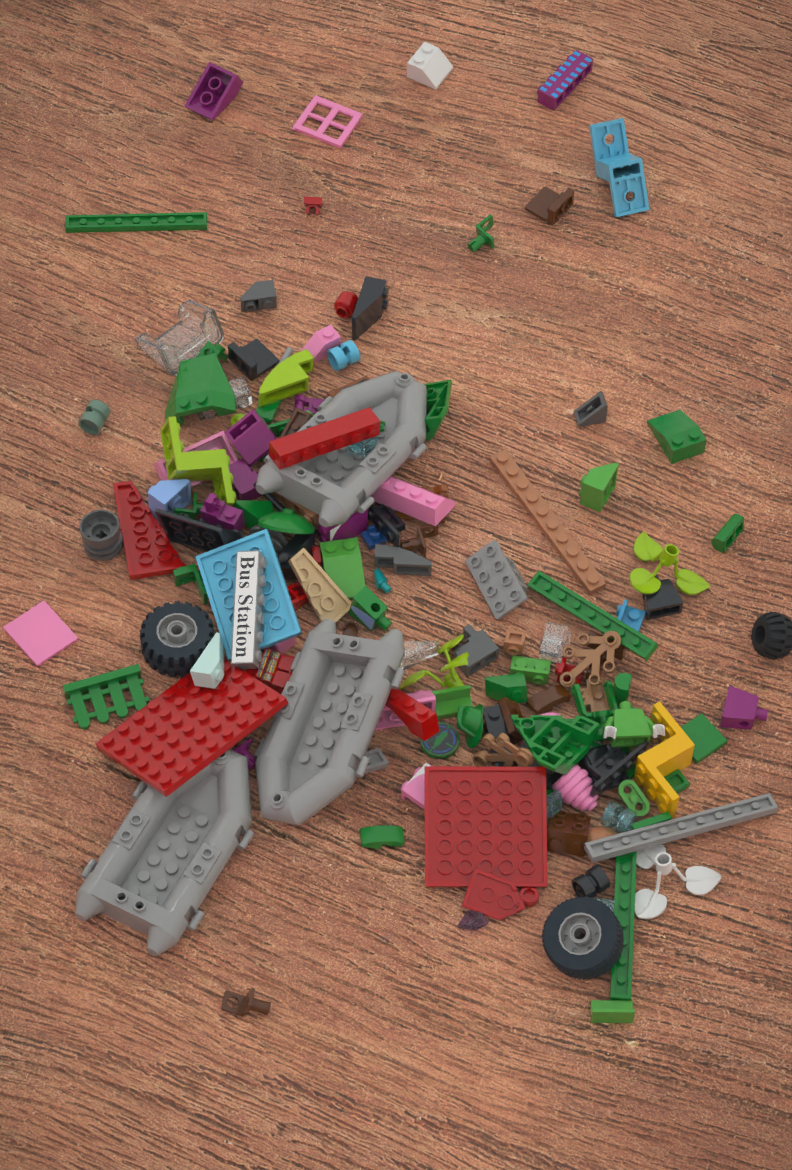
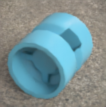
(343, 355)

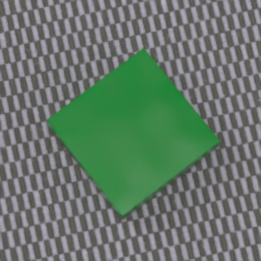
(704, 736)

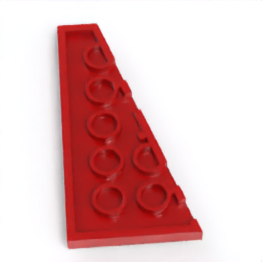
(144, 540)

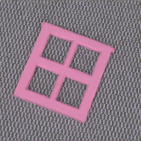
(319, 134)

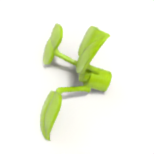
(646, 583)
(451, 679)

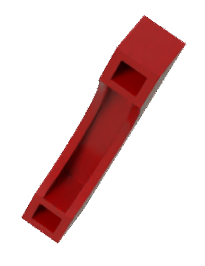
(415, 715)

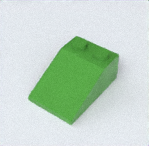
(343, 565)

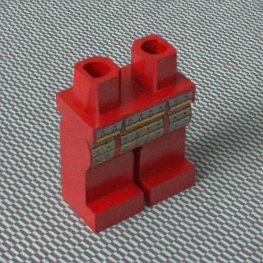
(273, 669)

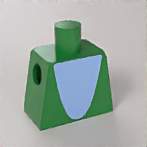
(369, 610)

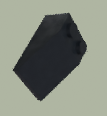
(370, 305)

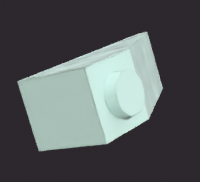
(209, 667)

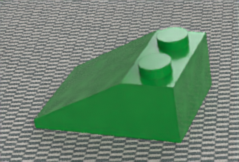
(678, 436)

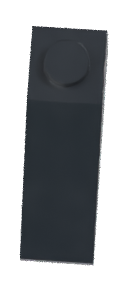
(293, 546)
(495, 725)

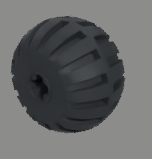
(772, 635)

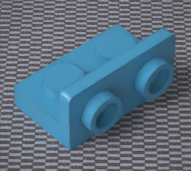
(630, 616)

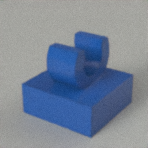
(372, 537)

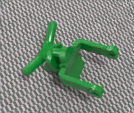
(597, 716)

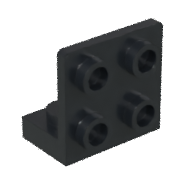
(252, 358)

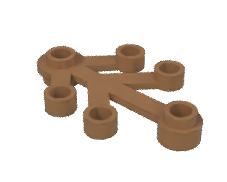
(591, 657)
(520, 755)

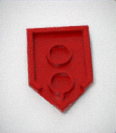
(492, 896)

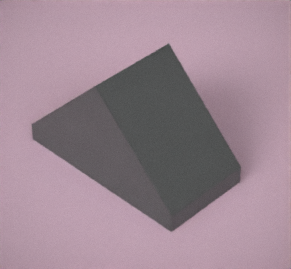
(592, 411)

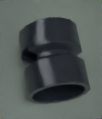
(593, 881)

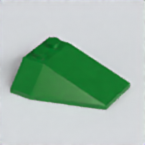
(200, 388)
(437, 406)

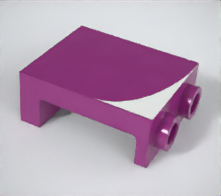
(350, 529)

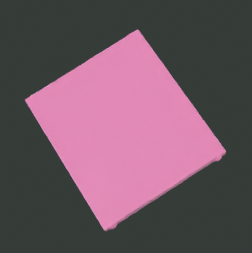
(40, 633)

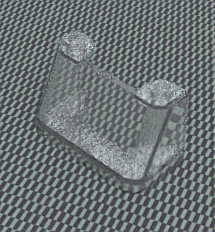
(185, 338)

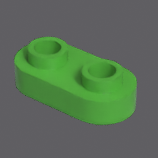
(634, 797)

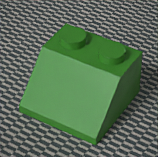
(598, 486)

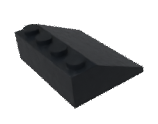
(194, 532)

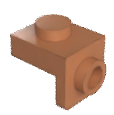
(514, 642)

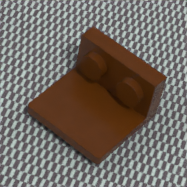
(550, 205)

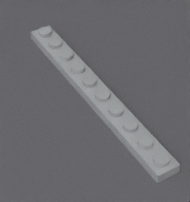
(680, 827)

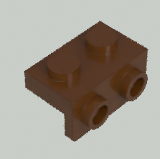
(511, 708)

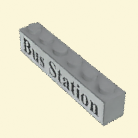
(248, 609)

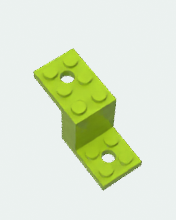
(196, 464)

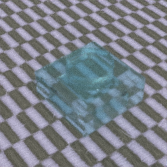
(554, 803)

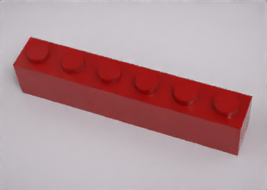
(324, 438)

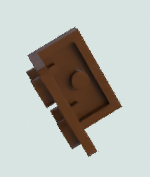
(568, 833)

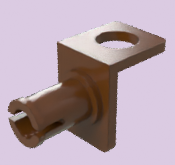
(418, 542)
(245, 1003)

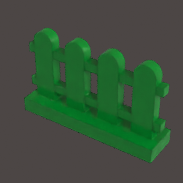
(111, 682)

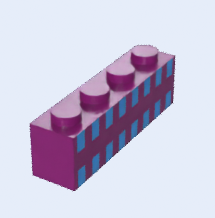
(564, 80)

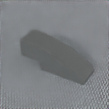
(401, 560)

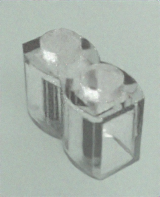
(554, 642)

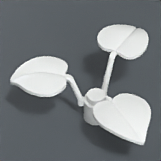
(698, 881)

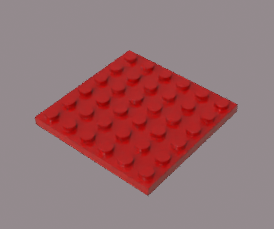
(485, 822)

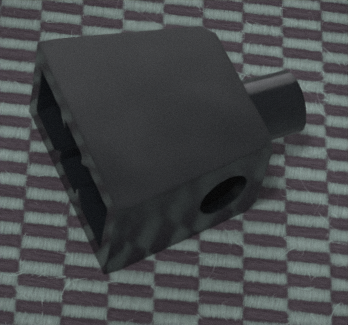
(663, 602)

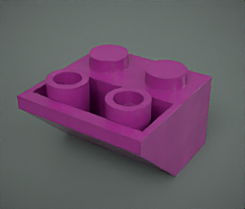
(251, 437)

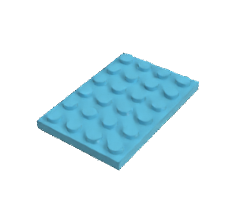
(219, 574)

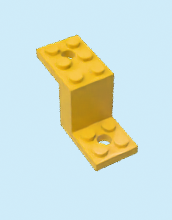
(670, 755)

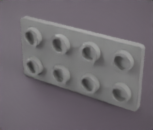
(497, 579)

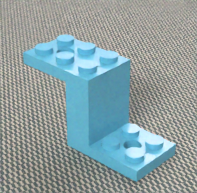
(619, 167)

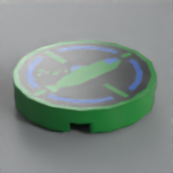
(442, 743)

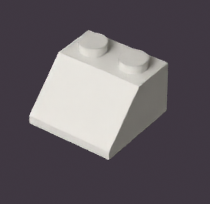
(429, 66)

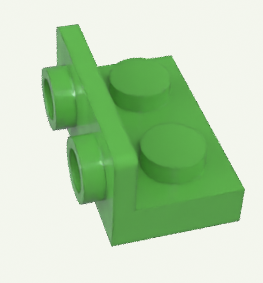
(534, 669)

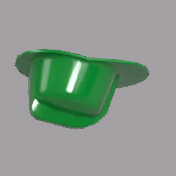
(471, 723)

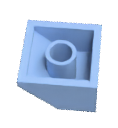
(169, 495)

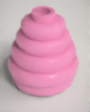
(576, 789)

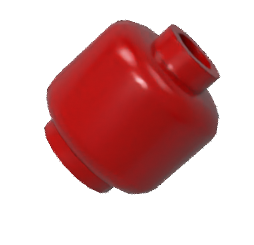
(346, 304)

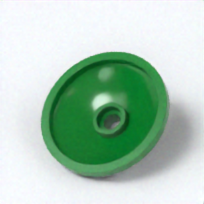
(286, 522)

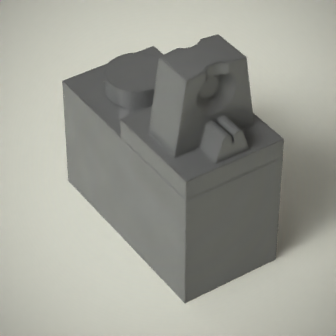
(480, 648)

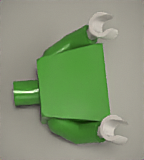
(630, 727)

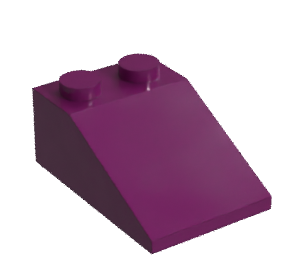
(213, 91)

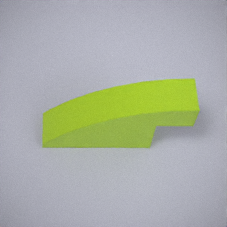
(287, 378)

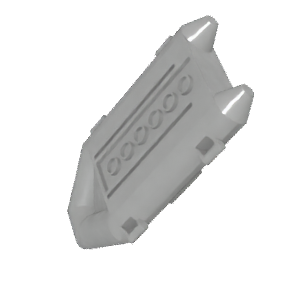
(343, 480)
(326, 728)
(170, 853)

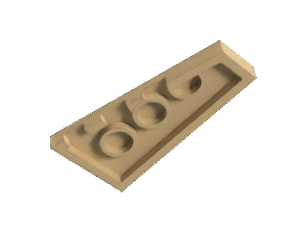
(319, 588)

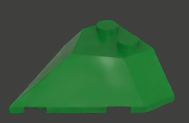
(556, 740)

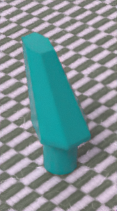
(381, 581)

